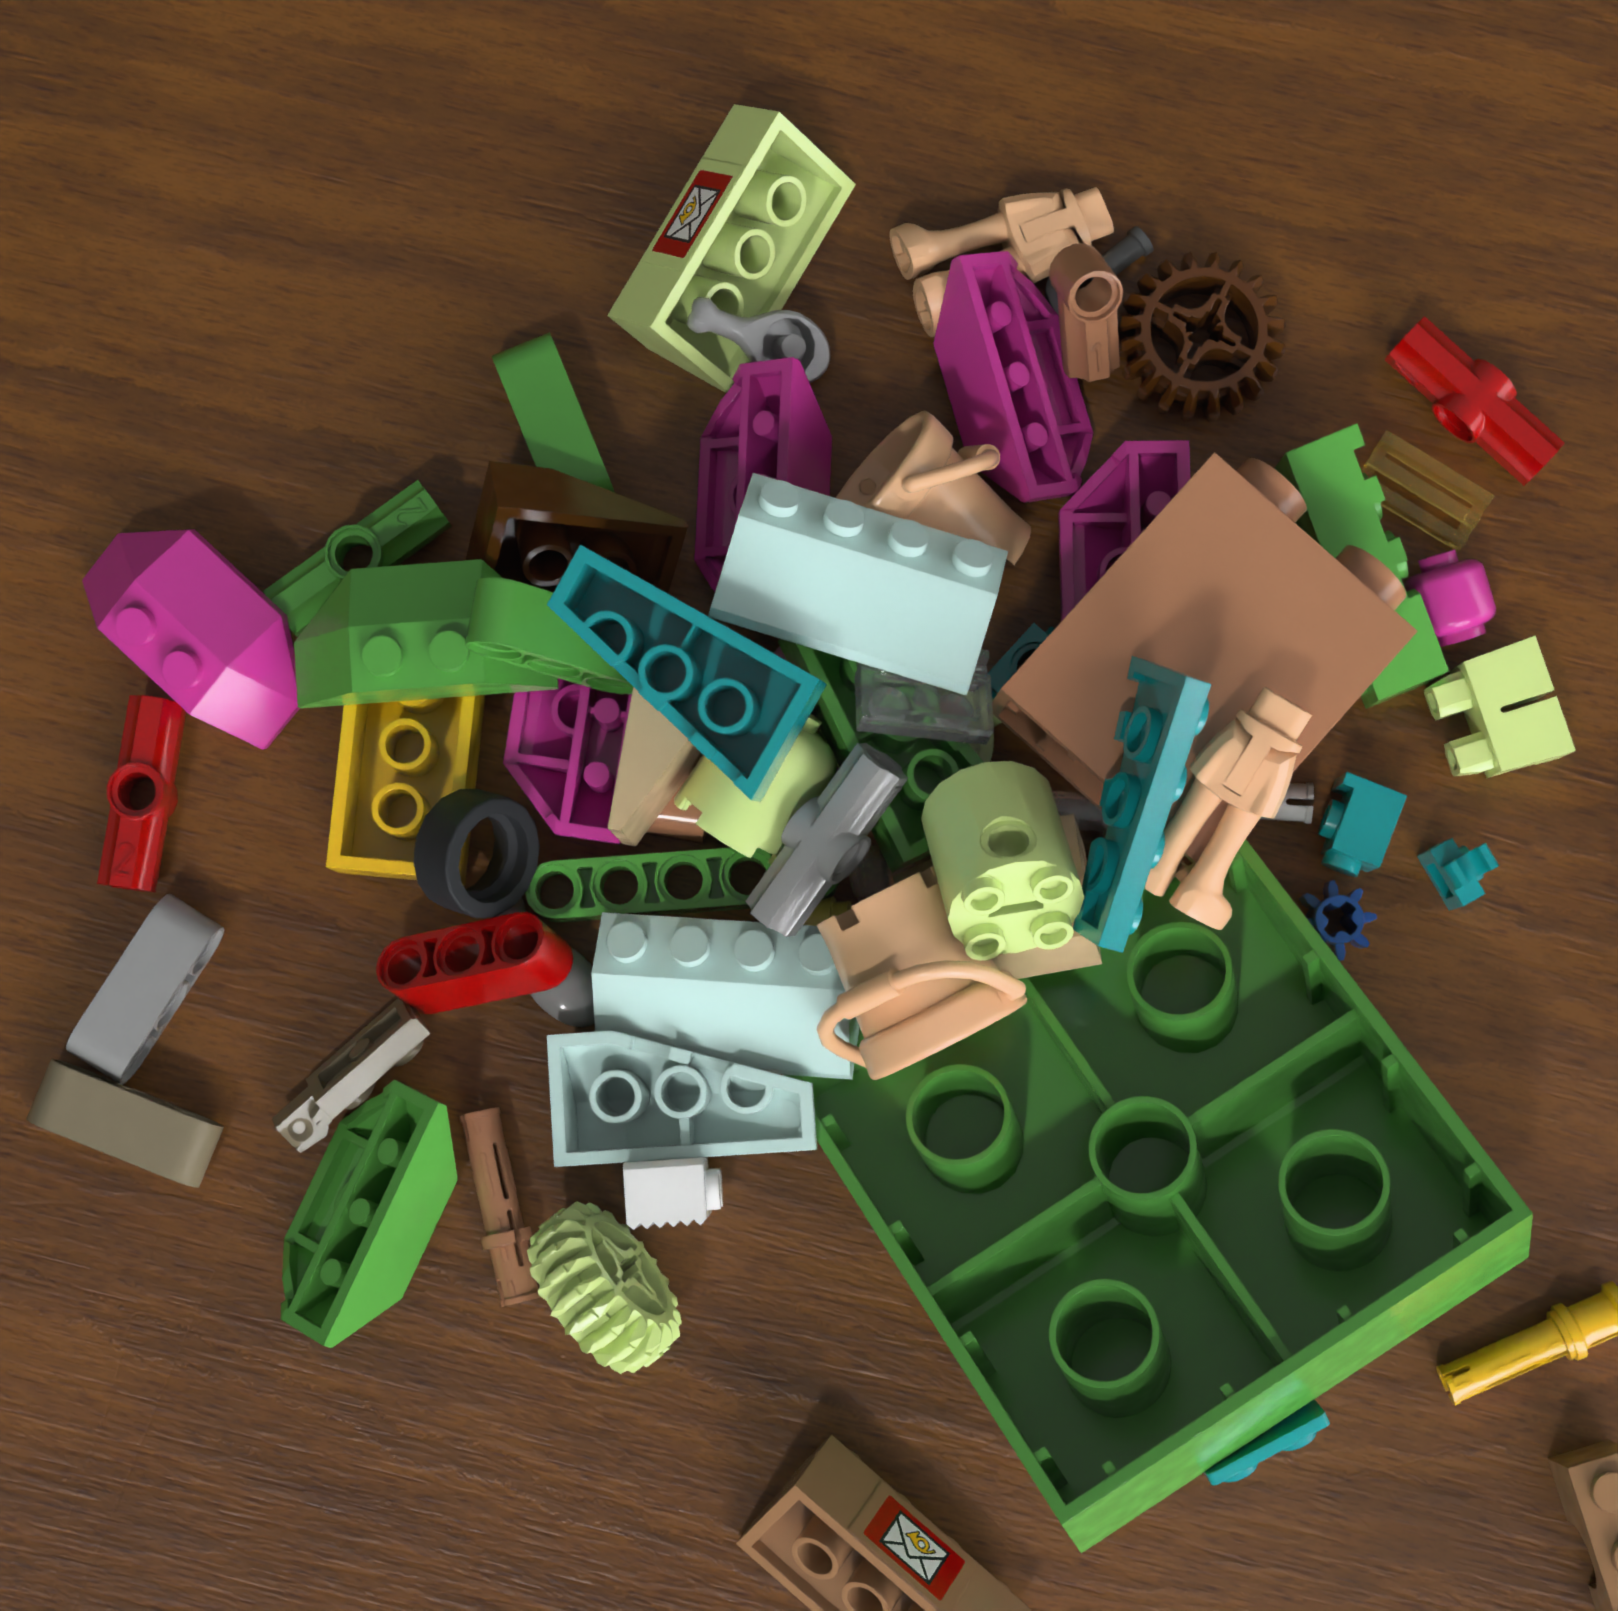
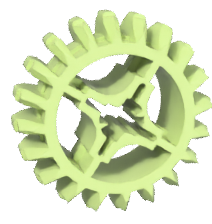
(604, 1287)

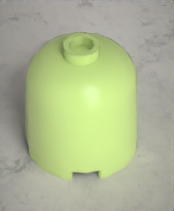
(754, 824)

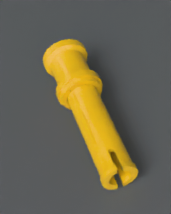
(1564, 1333)

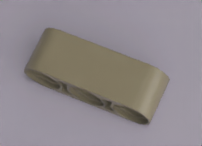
(125, 1123)

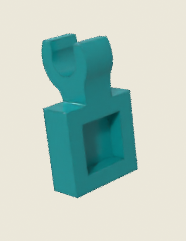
(1457, 871)

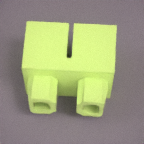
(1500, 739)

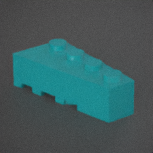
(706, 679)

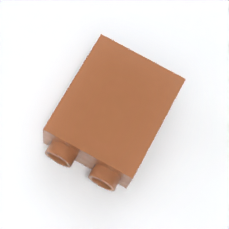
(1225, 596)

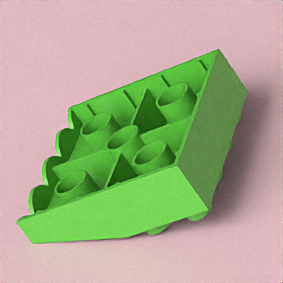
(1172, 1198)

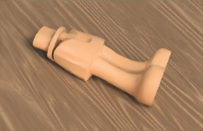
(1027, 225)
(1250, 770)

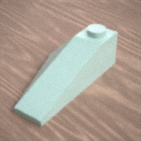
(654, 1101)

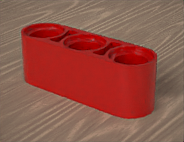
(475, 963)

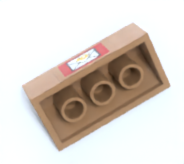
(859, 1545)

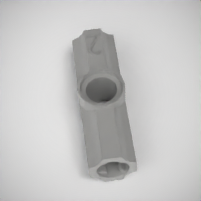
(826, 839)

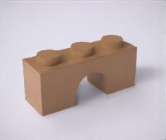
(1590, 1501)

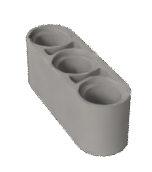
(145, 989)

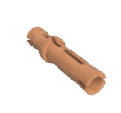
(499, 1206)

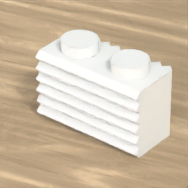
(671, 1191)

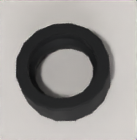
(440, 846)

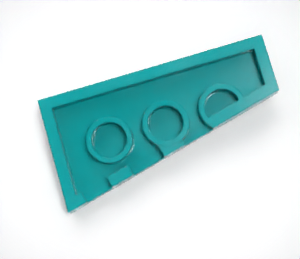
(1138, 799)

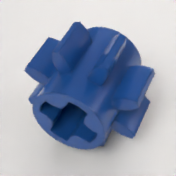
(1352, 920)

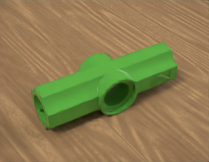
(392, 531)

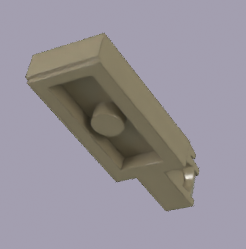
(351, 1074)

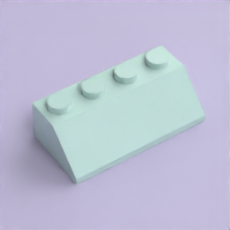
(859, 584)
(721, 990)

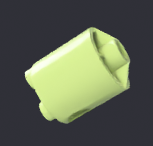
(1002, 860)

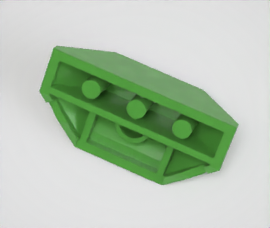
(402, 639)
(367, 1214)

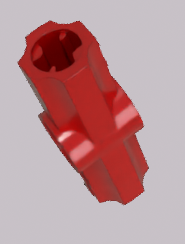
(1474, 401)
(133, 836)

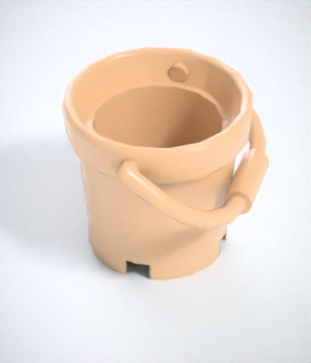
(927, 481)
(908, 979)

